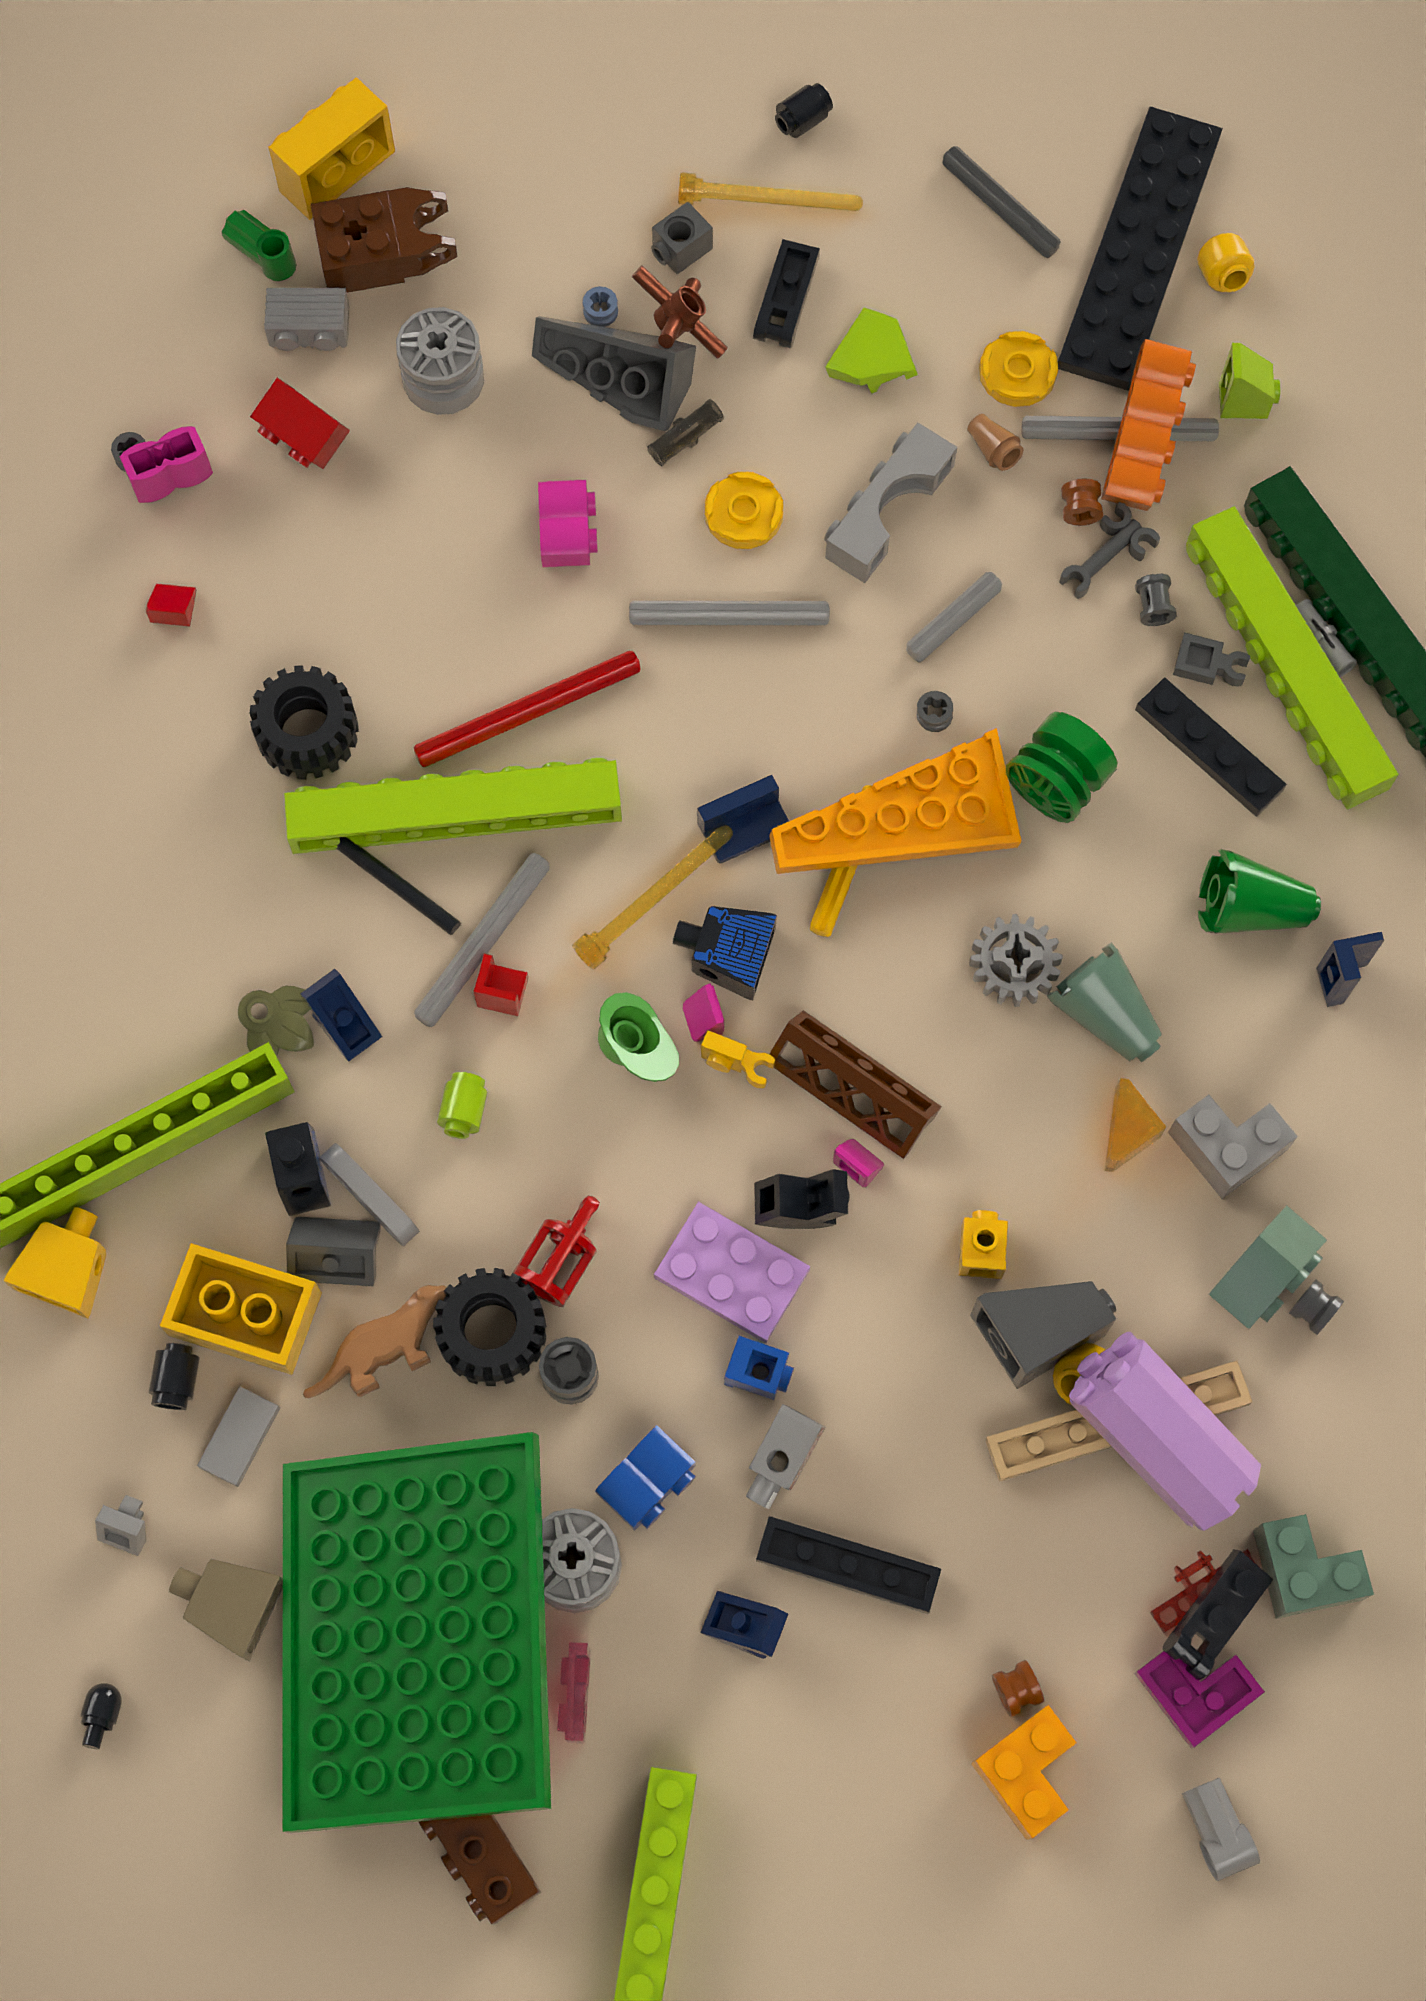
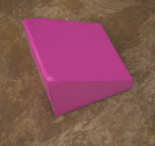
(703, 1013)
(857, 1161)

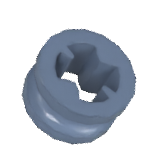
(601, 318)

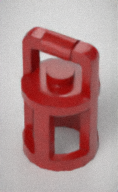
(568, 1239)

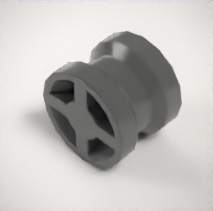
(1316, 1307)

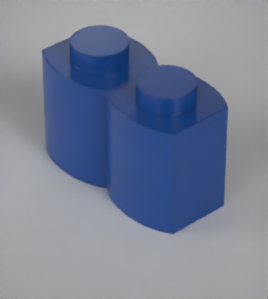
(647, 1478)

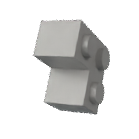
(1227, 1153)

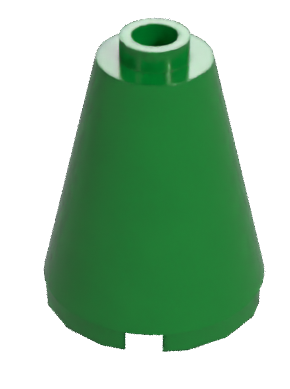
(1253, 897)

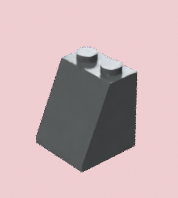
(1041, 1325)

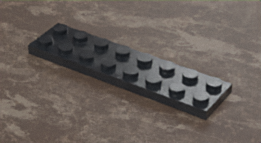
(1139, 247)

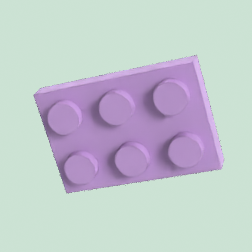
(732, 1272)

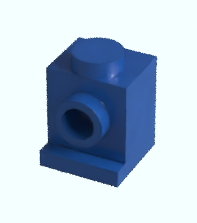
(750, 1354)

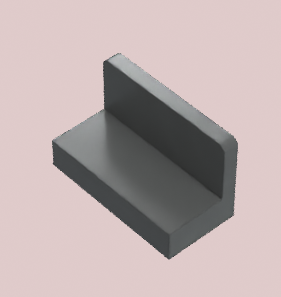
(333, 1250)

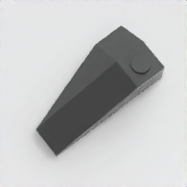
(619, 367)

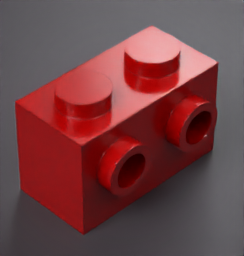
(300, 424)

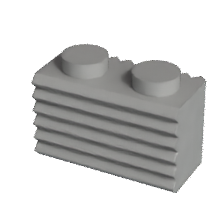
(306, 318)

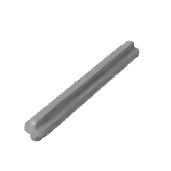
(1107, 428)
(729, 612)
(481, 940)

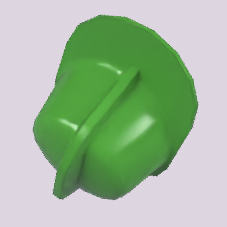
(636, 1038)

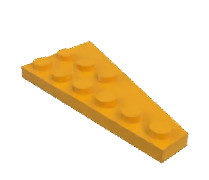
(924, 811)

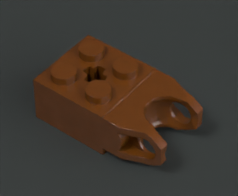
(378, 238)

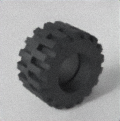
(300, 692)
(482, 1291)

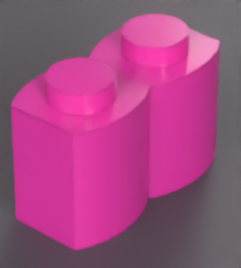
(168, 464)
(565, 523)

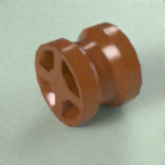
(1082, 502)
(1018, 1688)

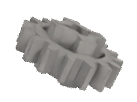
(999, 961)

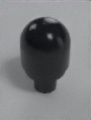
(100, 1713)

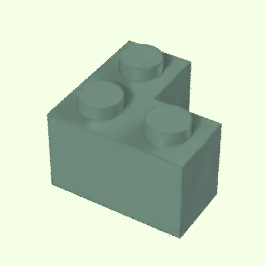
(1274, 1261)
(1300, 1578)

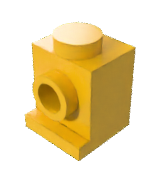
(981, 1260)

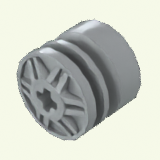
(440, 360)
(594, 1576)

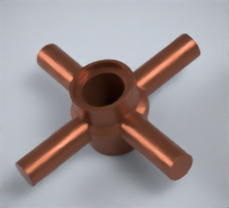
(679, 312)

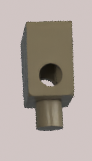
(229, 1603)

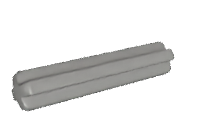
(954, 616)

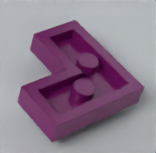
(1196, 1705)

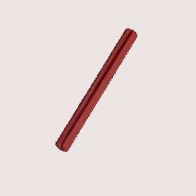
(527, 708)

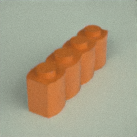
(1147, 424)

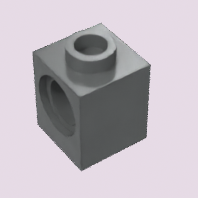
(681, 224)

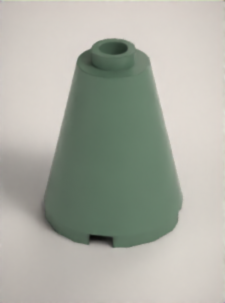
(1109, 1005)

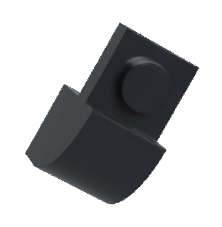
(800, 1201)

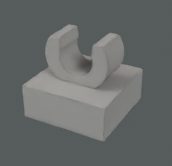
(122, 1527)

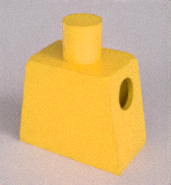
(61, 1264)

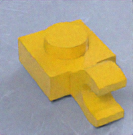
(728, 1054)

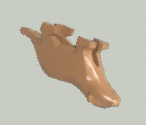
(383, 1343)

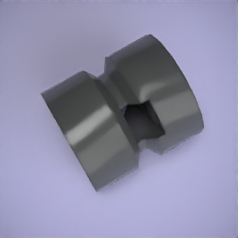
(569, 1370)

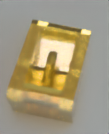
(1132, 1126)

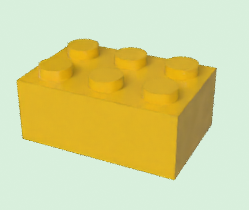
(332, 147)
(241, 1308)

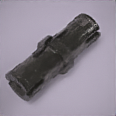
(706, 417)

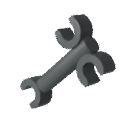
(1123, 533)

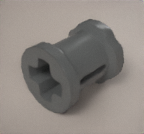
(1155, 599)

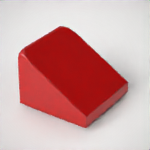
(171, 605)

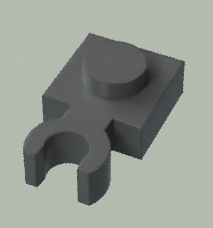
(1203, 659)

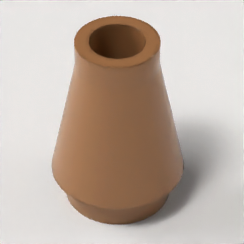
(997, 444)

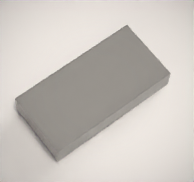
(238, 1436)

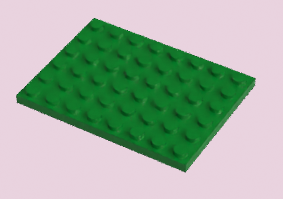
(414, 1636)

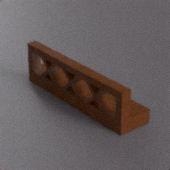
(860, 1071)

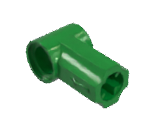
(261, 244)

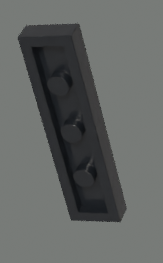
(1210, 747)
(848, 1565)

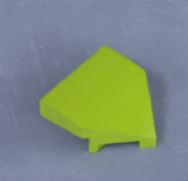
(872, 352)

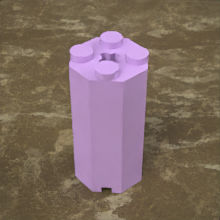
(1164, 1432)

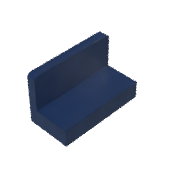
(748, 812)
(1341, 964)

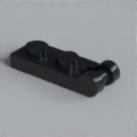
(786, 292)
(1217, 1613)

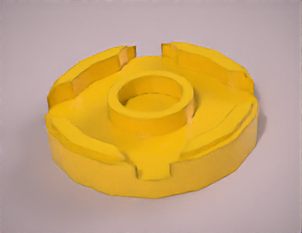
(1018, 369)
(743, 510)

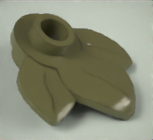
(284, 1023)

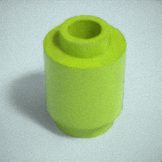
(462, 1105)

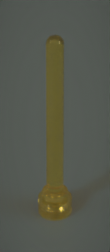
(694, 189)
(593, 947)

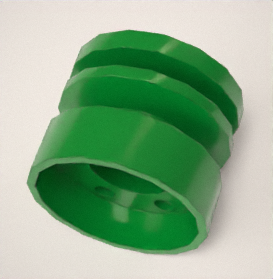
(1061, 767)

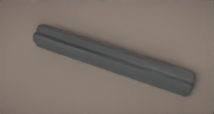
(1001, 201)

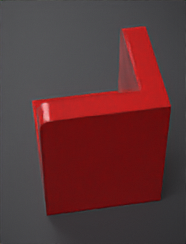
(499, 987)

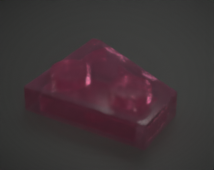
(576, 1675)

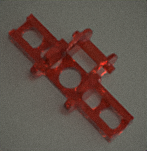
(1190, 1591)

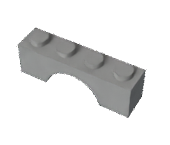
(917, 466)

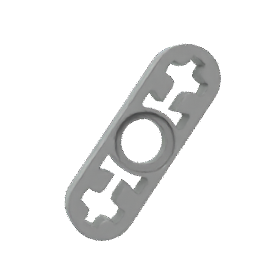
(369, 1194)

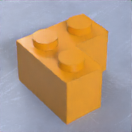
(1015, 1776)

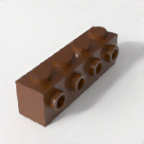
(487, 1863)

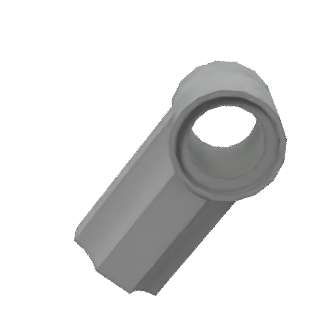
(1224, 1840)

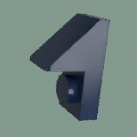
(341, 1015)
(744, 1624)

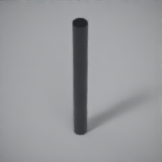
(398, 885)

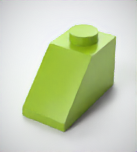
(1247, 385)

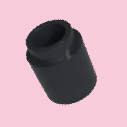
(803, 110)
(173, 1377)

